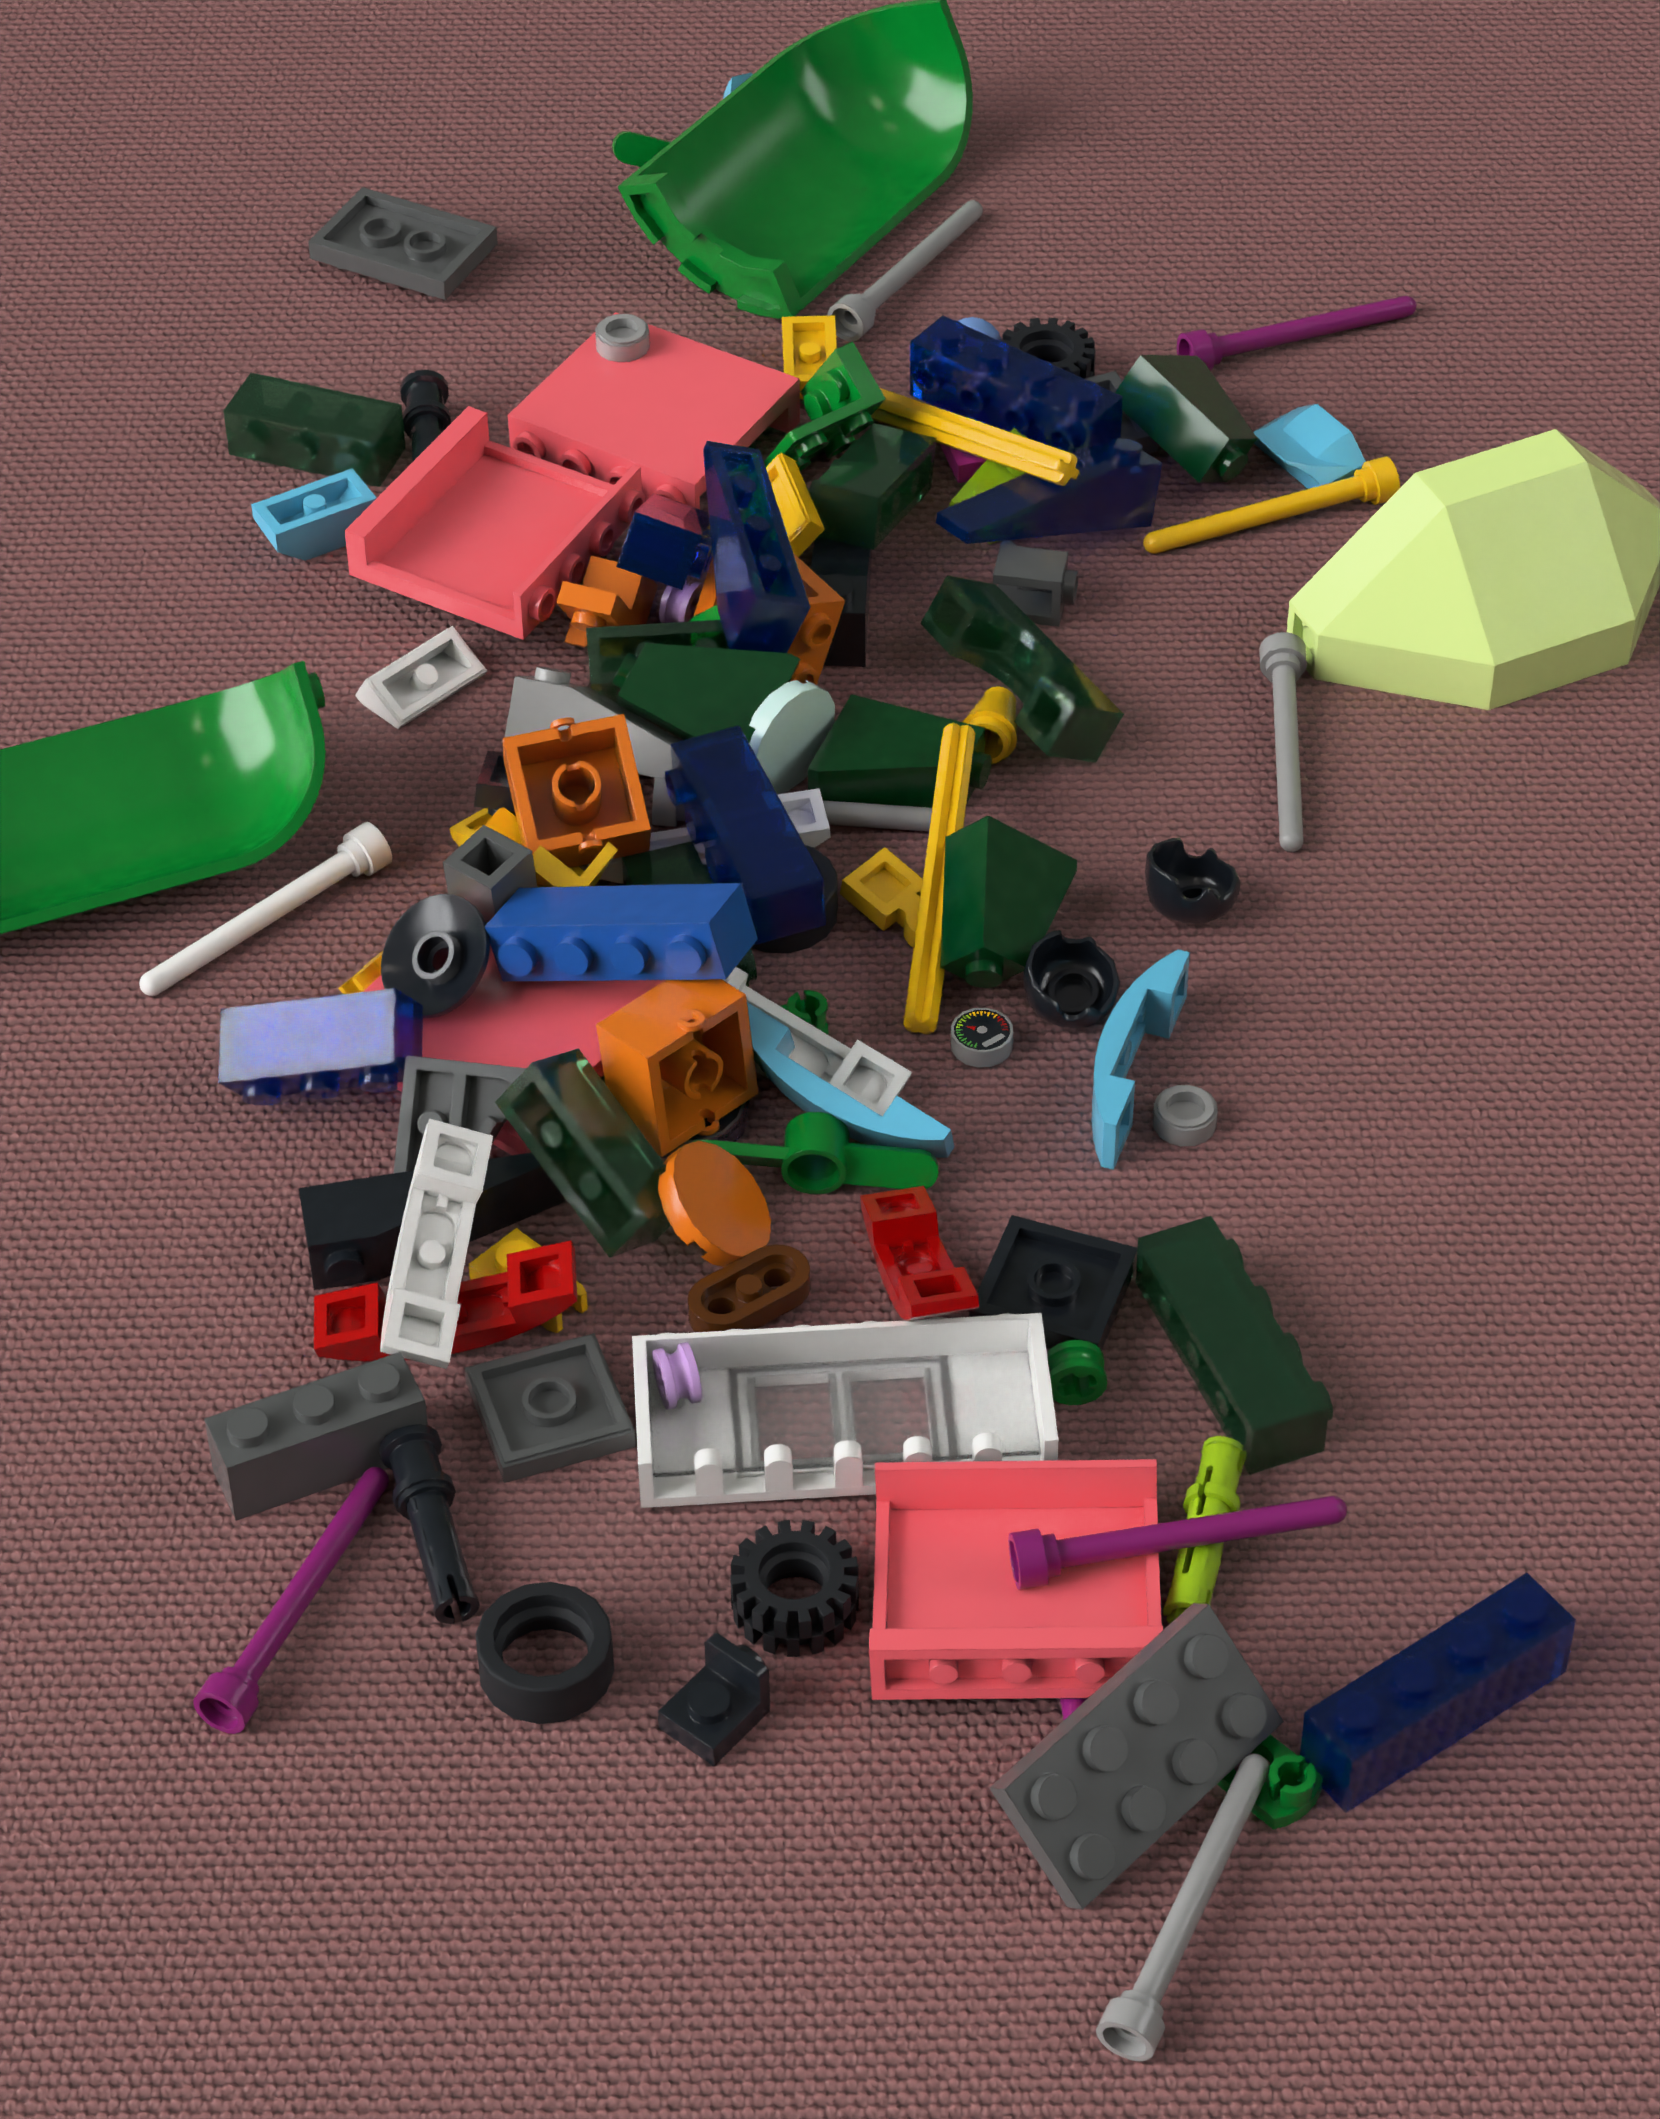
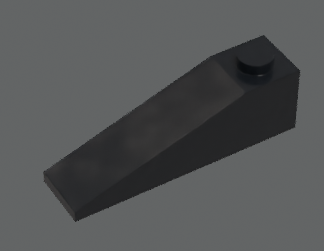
(847, 572)
(357, 1222)

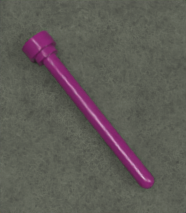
(1213, 348)
(1042, 1556)
(230, 1696)

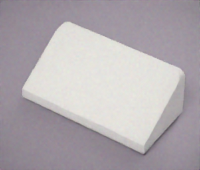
(421, 679)

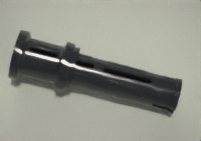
(426, 415)
(425, 1499)

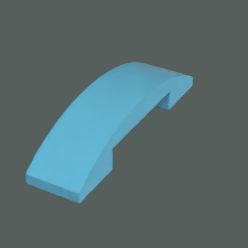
(1146, 1007)
(898, 1127)

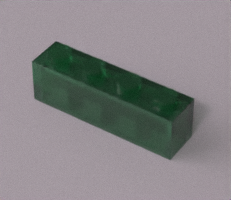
(1233, 1344)

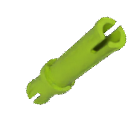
(1209, 1495)

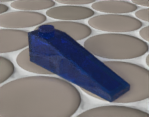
(1111, 493)
(753, 561)

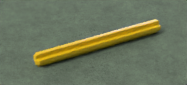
(977, 438)
(946, 818)

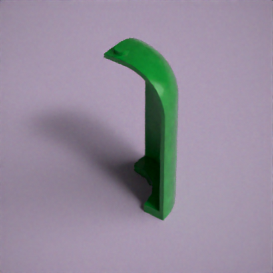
(812, 157)
(157, 797)

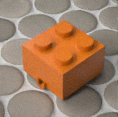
(577, 790)
(679, 1059)

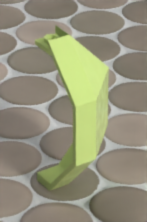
(1488, 579)

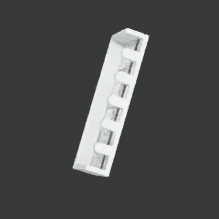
(824, 1403)

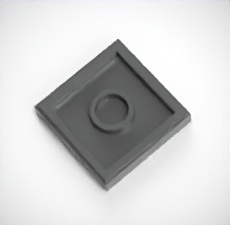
(549, 1407)

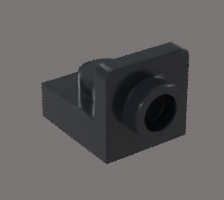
(719, 1701)

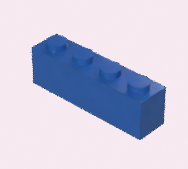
(622, 932)

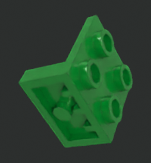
(838, 403)

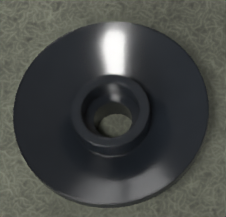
(437, 953)

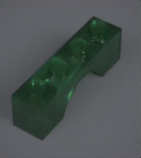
(1061, 705)

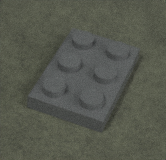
(403, 243)

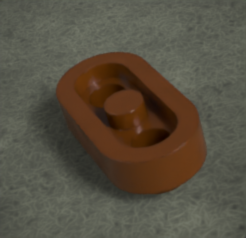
(742, 1291)

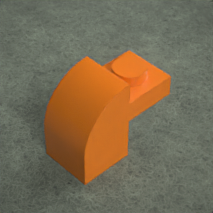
(605, 599)

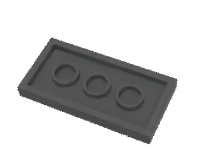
(1136, 1755)

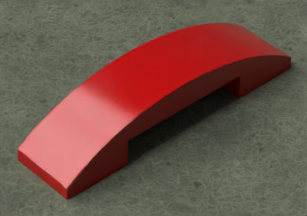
(912, 1256)
(492, 1307)

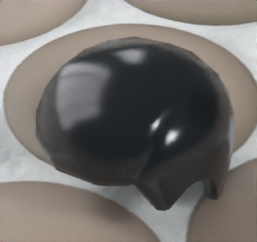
(1188, 885)
(1070, 980)

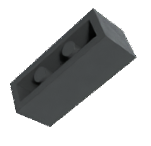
(311, 1434)

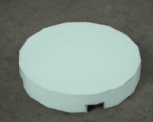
(790, 731)

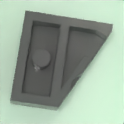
(448, 1093)

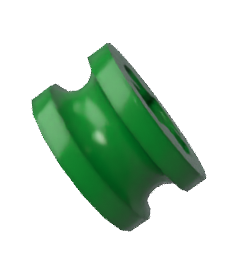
(1076, 1372)

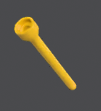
(1374, 483)

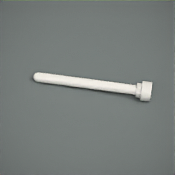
(361, 852)

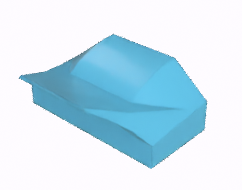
(1311, 446)
(313, 516)

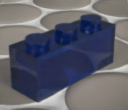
(667, 542)
(319, 1045)

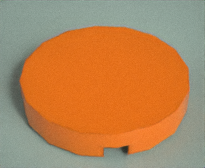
(714, 1202)

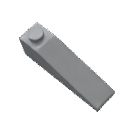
(551, 696)

